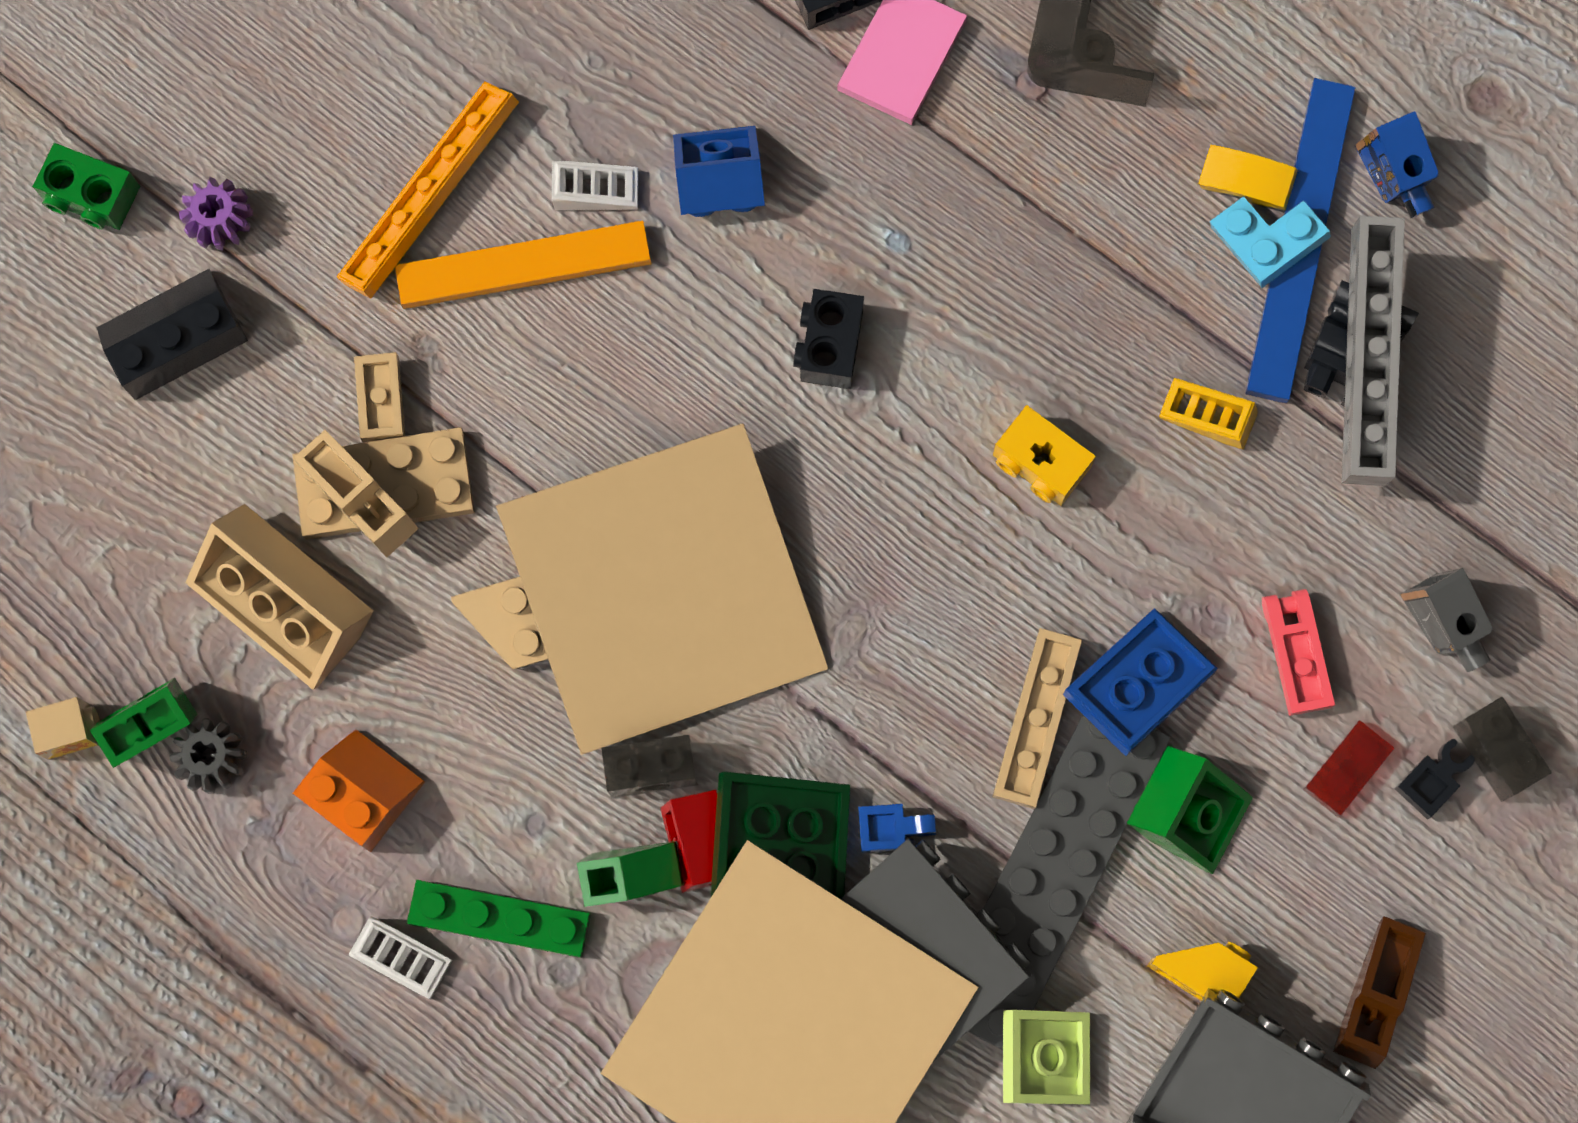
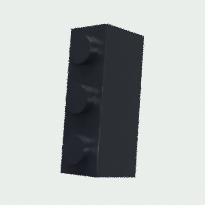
(170, 335)

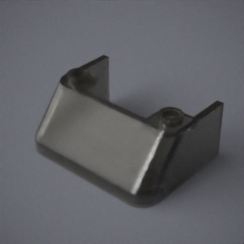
(1079, 58)

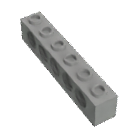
(1373, 351)

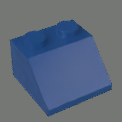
(718, 171)

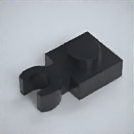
(1431, 782)

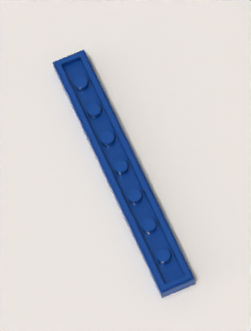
(1291, 292)

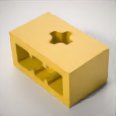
(1031, 437)

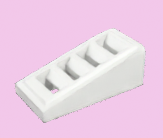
(582, 170)
(368, 936)

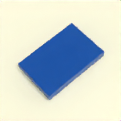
(1140, 681)

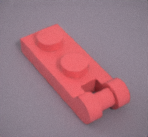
(1298, 653)

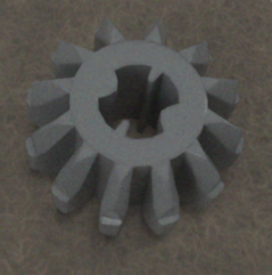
(226, 754)

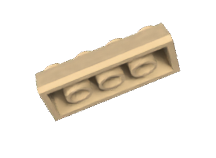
(277, 595)

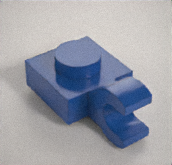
(886, 827)

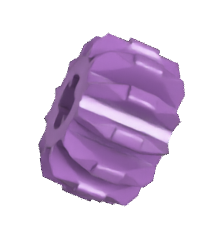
(203, 207)

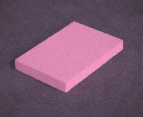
(902, 55)

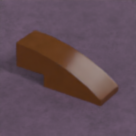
(1380, 993)

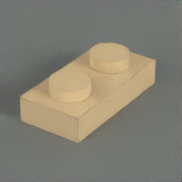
(379, 396)

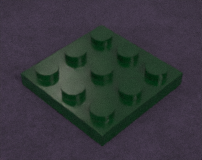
(788, 818)

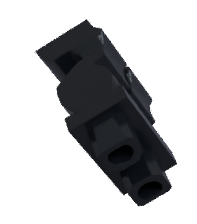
(1329, 350)

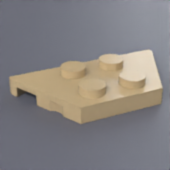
(504, 621)

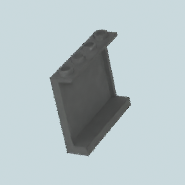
(933, 915)
(1247, 1072)

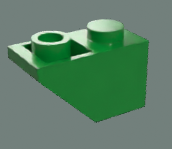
(629, 873)

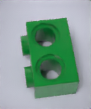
(90, 180)
(143, 722)

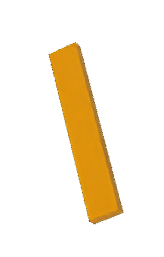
(427, 189)
(522, 264)

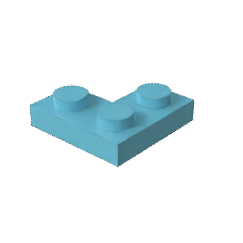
(1269, 249)

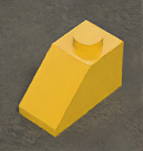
(1206, 967)

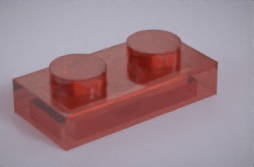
(1348, 768)

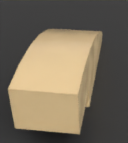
(356, 493)

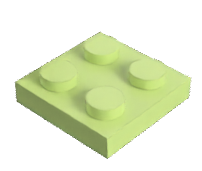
(1046, 1057)

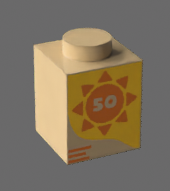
(62, 727)

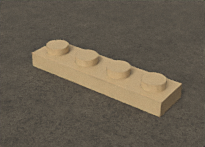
(1037, 718)

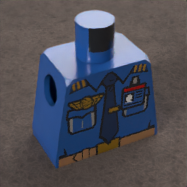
(1400, 163)

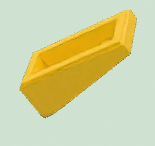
(1203, 426)

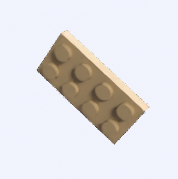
(419, 472)

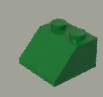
(1190, 808)

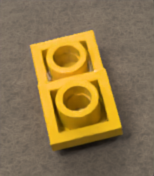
(1248, 175)

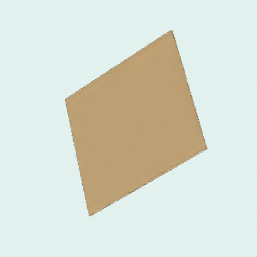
(661, 588)
(787, 1010)

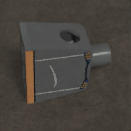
(1451, 616)

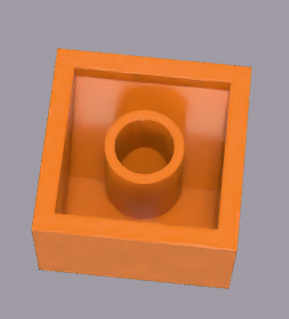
(359, 789)

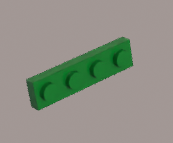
(498, 918)

